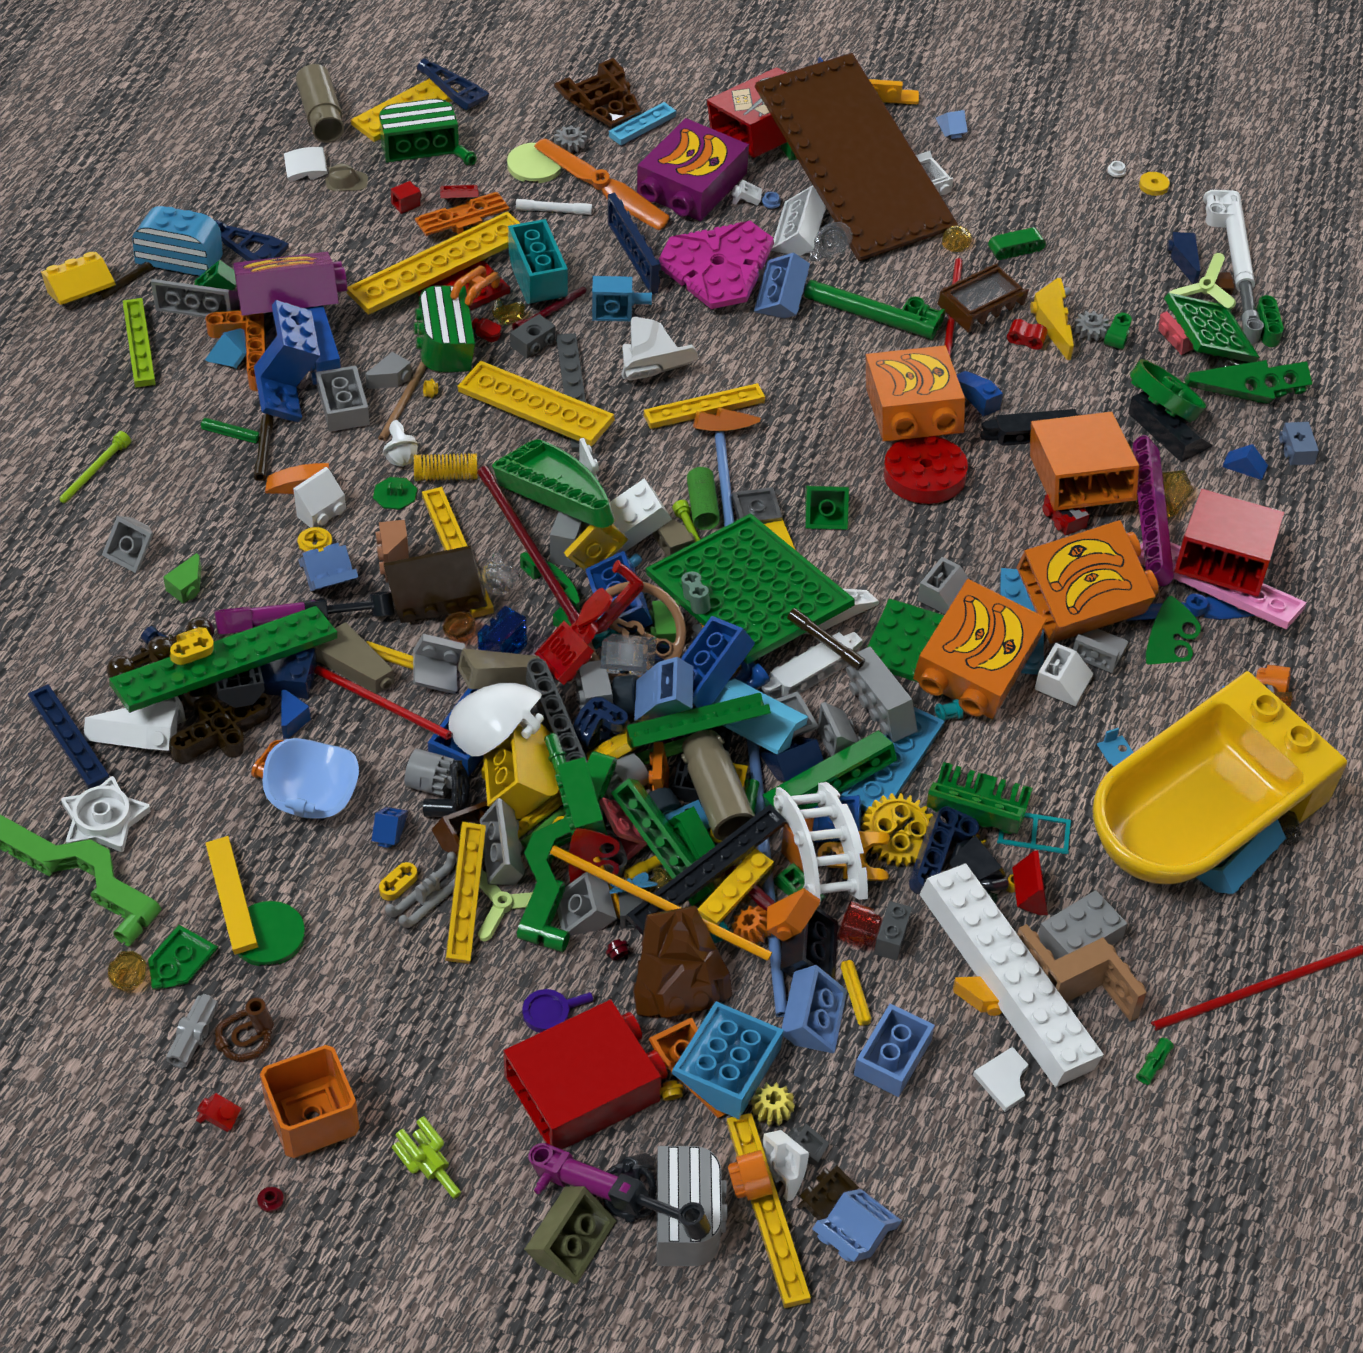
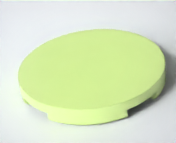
(531, 165)

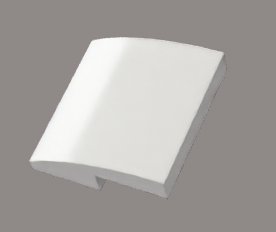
(305, 162)

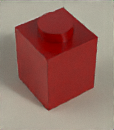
(405, 197)

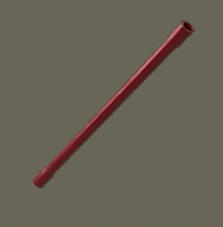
(490, 482)

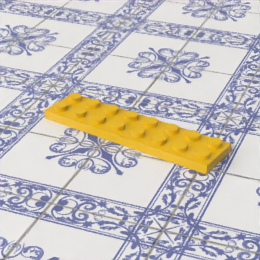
(536, 403)

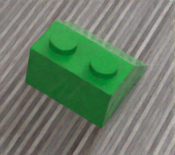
(826, 507)

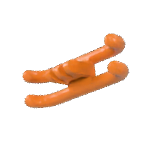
(477, 283)

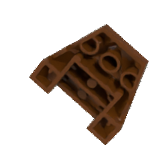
(603, 95)
(679, 966)

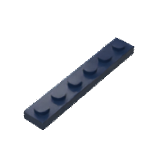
(68, 736)

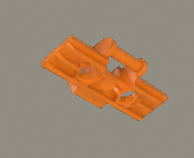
(462, 215)

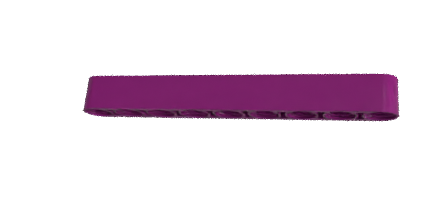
(1153, 511)

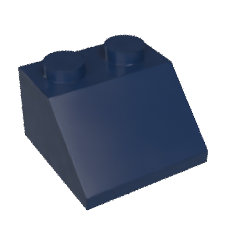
(798, 758)

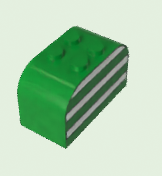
(418, 130)
(444, 330)

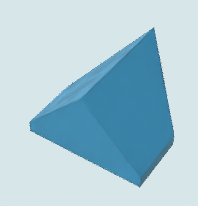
(229, 349)

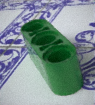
(1016, 243)
(1271, 318)

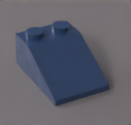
(290, 673)

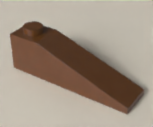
(449, 827)

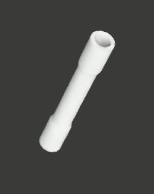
(531, 205)

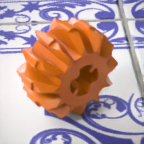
(751, 924)

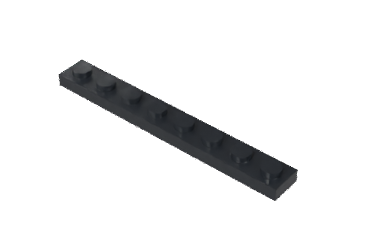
(712, 864)

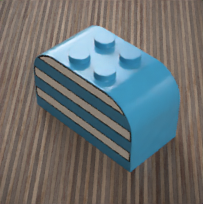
(178, 240)

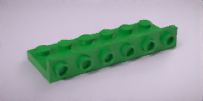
(697, 719)

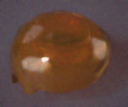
(459, 626)

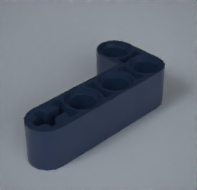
(937, 852)

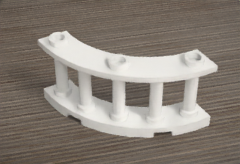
(846, 831)

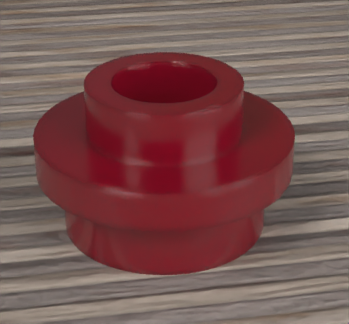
(617, 949)
(273, 1205)

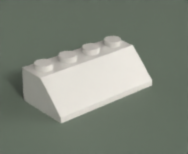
(799, 223)

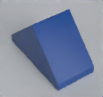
(1246, 461)
(293, 714)

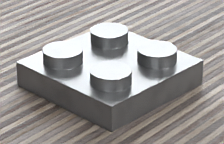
(758, 502)

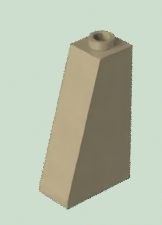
(355, 660)
(488, 668)

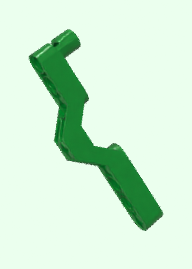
(548, 892)

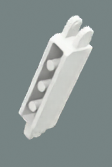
(809, 668)

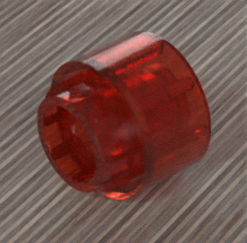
(859, 925)

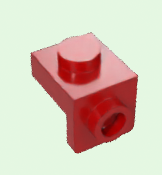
(218, 1112)

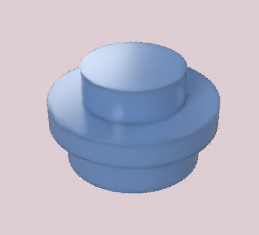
(771, 200)

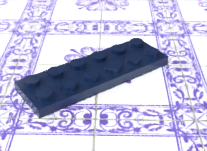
(633, 243)

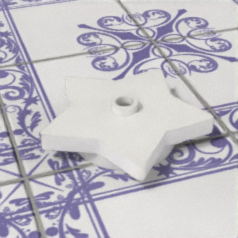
(103, 815)

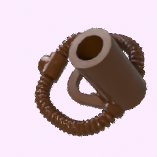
(260, 1020)

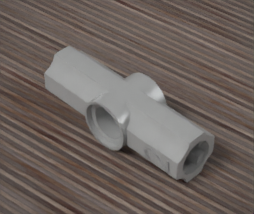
(192, 1031)

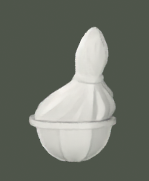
(402, 447)

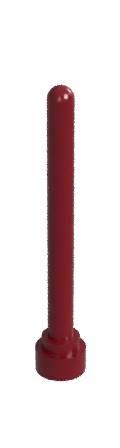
(554, 307)

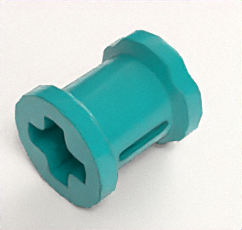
(949, 710)

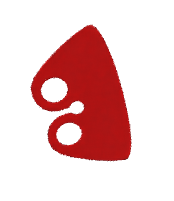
(586, 846)

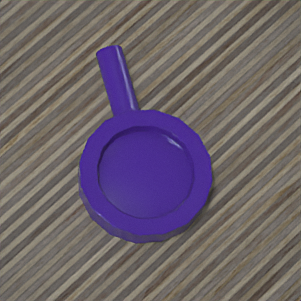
(548, 1008)

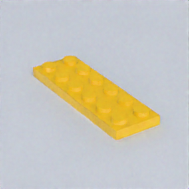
(369, 122)

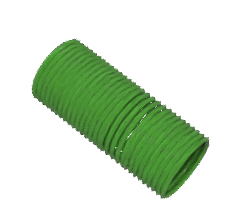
(703, 498)

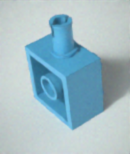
(614, 298)

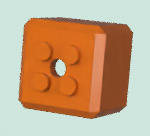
(305, 1085)

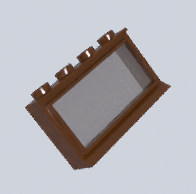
(980, 295)

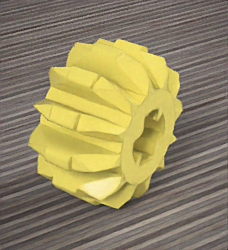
(782, 1106)

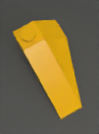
(1050, 312)

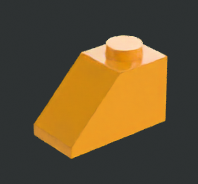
(977, 994)

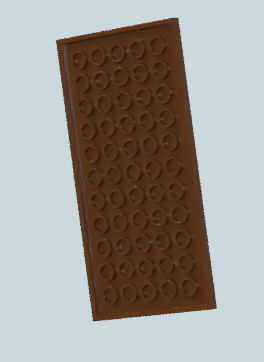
(855, 155)

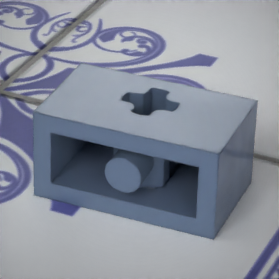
(1299, 443)

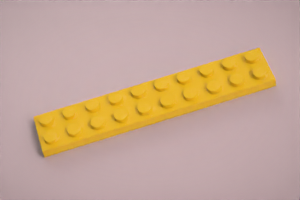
(432, 264)

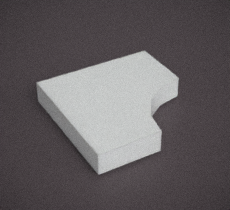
(1002, 1078)

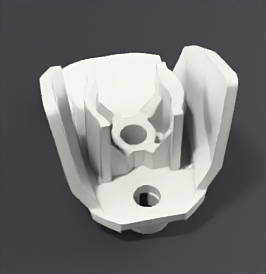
(652, 351)

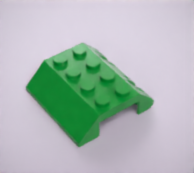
(980, 801)

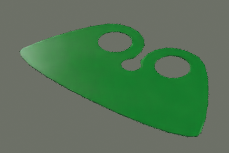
(1167, 623)

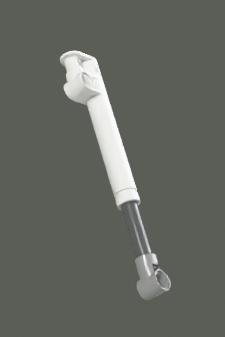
(1227, 212)

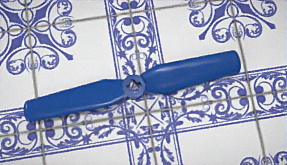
(1200, 605)

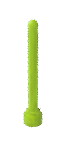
(120, 441)
(682, 510)

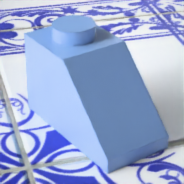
(953, 124)

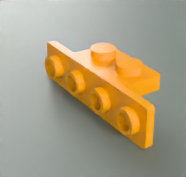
(892, 92)

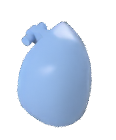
(309, 777)

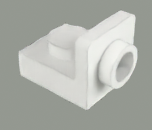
(746, 191)

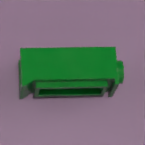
(692, 832)

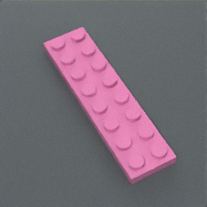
(1270, 605)

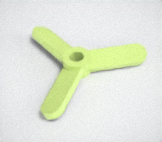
(1208, 286)
(495, 915)

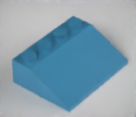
(728, 1058)

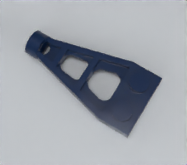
(466, 98)
(272, 246)

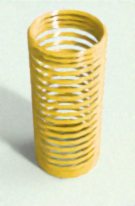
(444, 469)

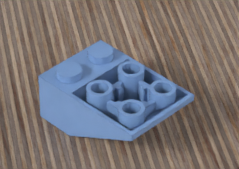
(664, 690)

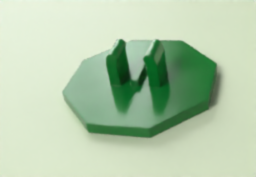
(394, 493)

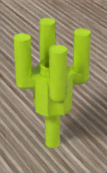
(426, 1156)

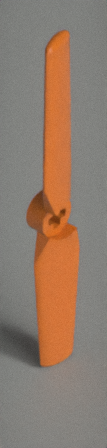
(633, 202)

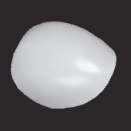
(491, 715)

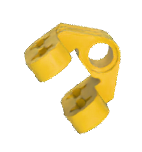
(191, 645)

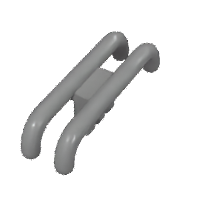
(427, 894)

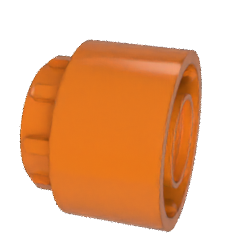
(1276, 676)
(750, 1176)

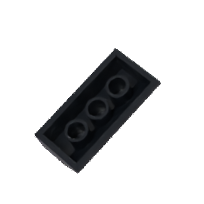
(1169, 431)

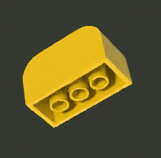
(520, 772)

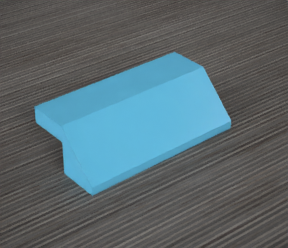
(771, 730)

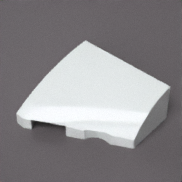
(786, 1161)

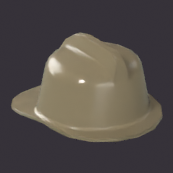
(345, 178)

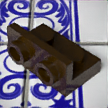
(826, 1193)

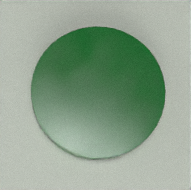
(277, 931)

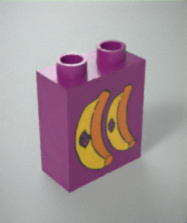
(692, 169)
(295, 280)

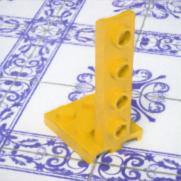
(595, 545)

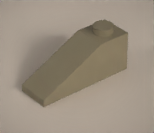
(673, 537)

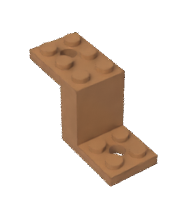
(1088, 969)

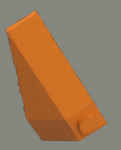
(672, 1044)

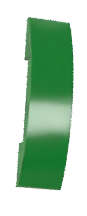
(530, 568)

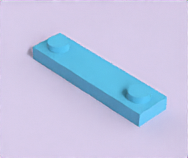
(642, 123)

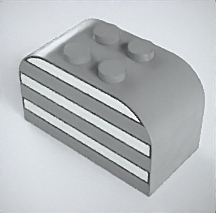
(684, 1177)

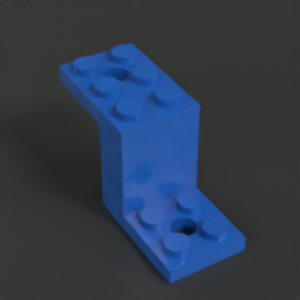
(286, 361)

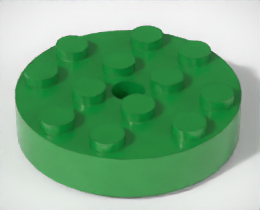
(1167, 390)

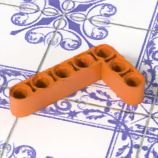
(255, 335)

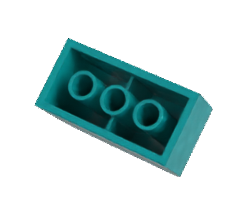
(537, 262)

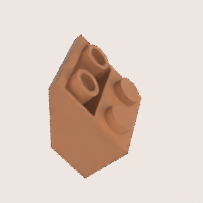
(393, 541)

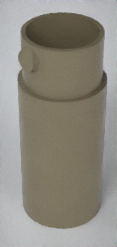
(320, 103)
(716, 783)

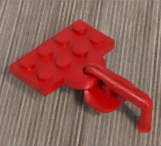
(568, 645)

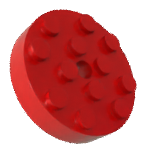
(936, 481)

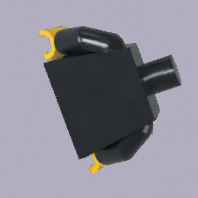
(982, 864)

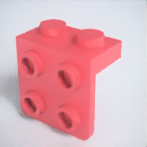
(1174, 333)
(623, 827)

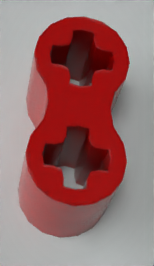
(1027, 334)

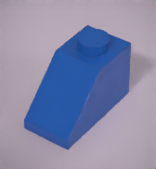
(388, 826)

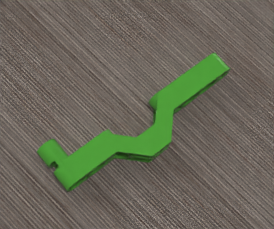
(92, 858)

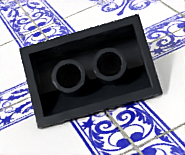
(812, 946)

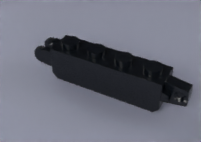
(1016, 428)

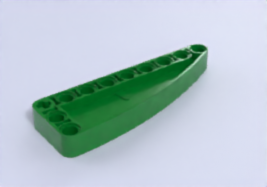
(555, 480)

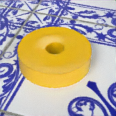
(1154, 183)

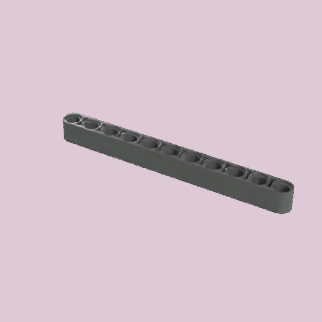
(567, 737)

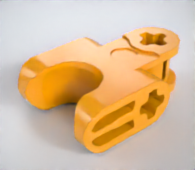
(868, 840)

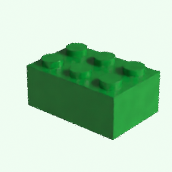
(579, 796)

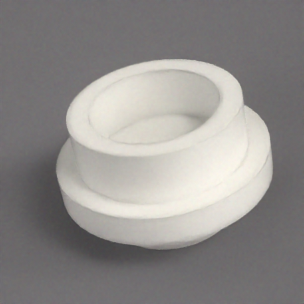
(1117, 169)

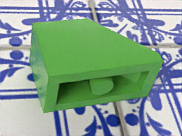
(184, 580)

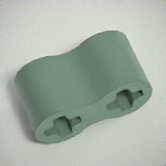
(696, 592)

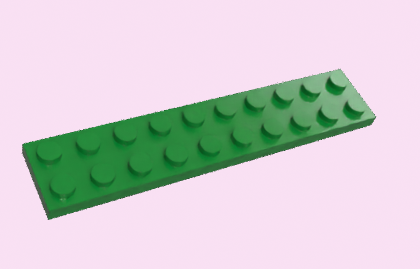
(229, 657)

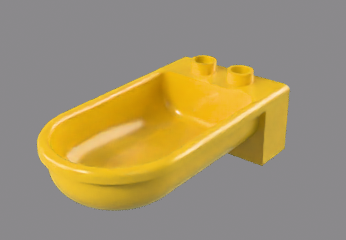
(1213, 784)

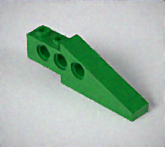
(1233, 380)

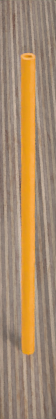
(656, 900)

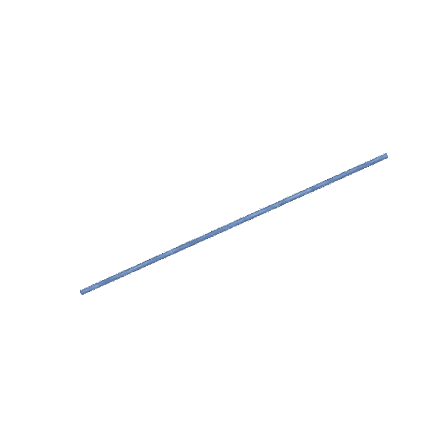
(753, 751)

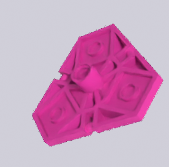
(718, 263)

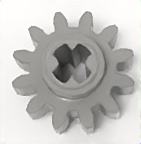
(570, 138)
(1091, 325)

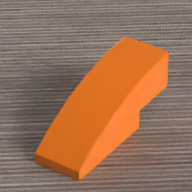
(724, 420)
(285, 480)

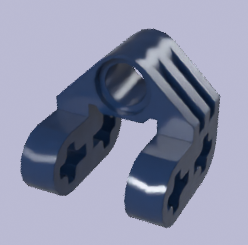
(590, 721)

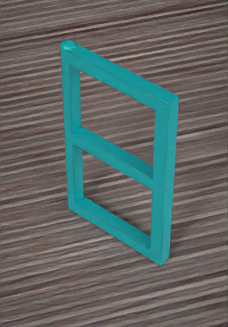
(1033, 845)

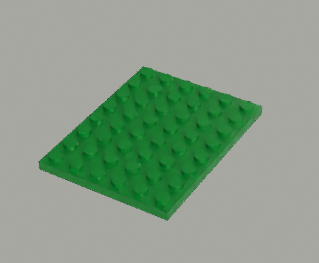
(753, 583)

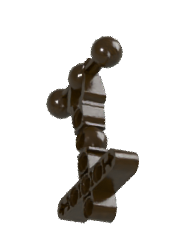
(187, 743)

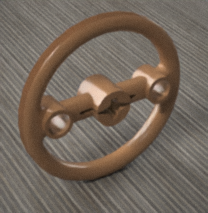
(675, 648)

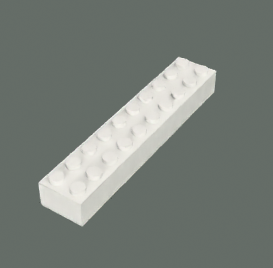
(1012, 974)

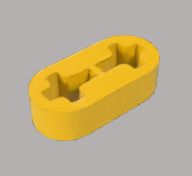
(400, 882)

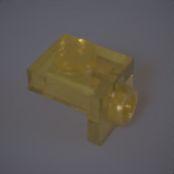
(508, 313)

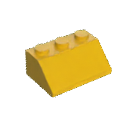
(77, 278)

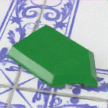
(179, 958)

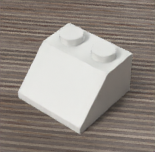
(319, 499)

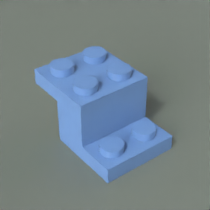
(327, 566)
(856, 1225)

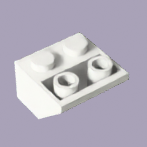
(1063, 675)

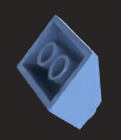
(782, 286)
(814, 1010)

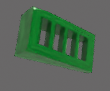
(787, 887)

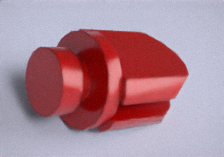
(486, 329)

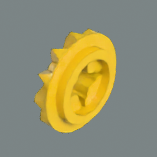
(307, 536)

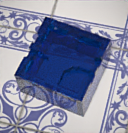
(505, 633)

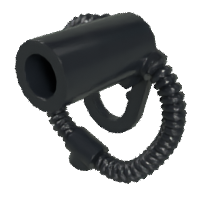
(460, 794)
(634, 1167)

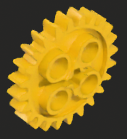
(883, 813)

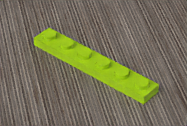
(138, 342)

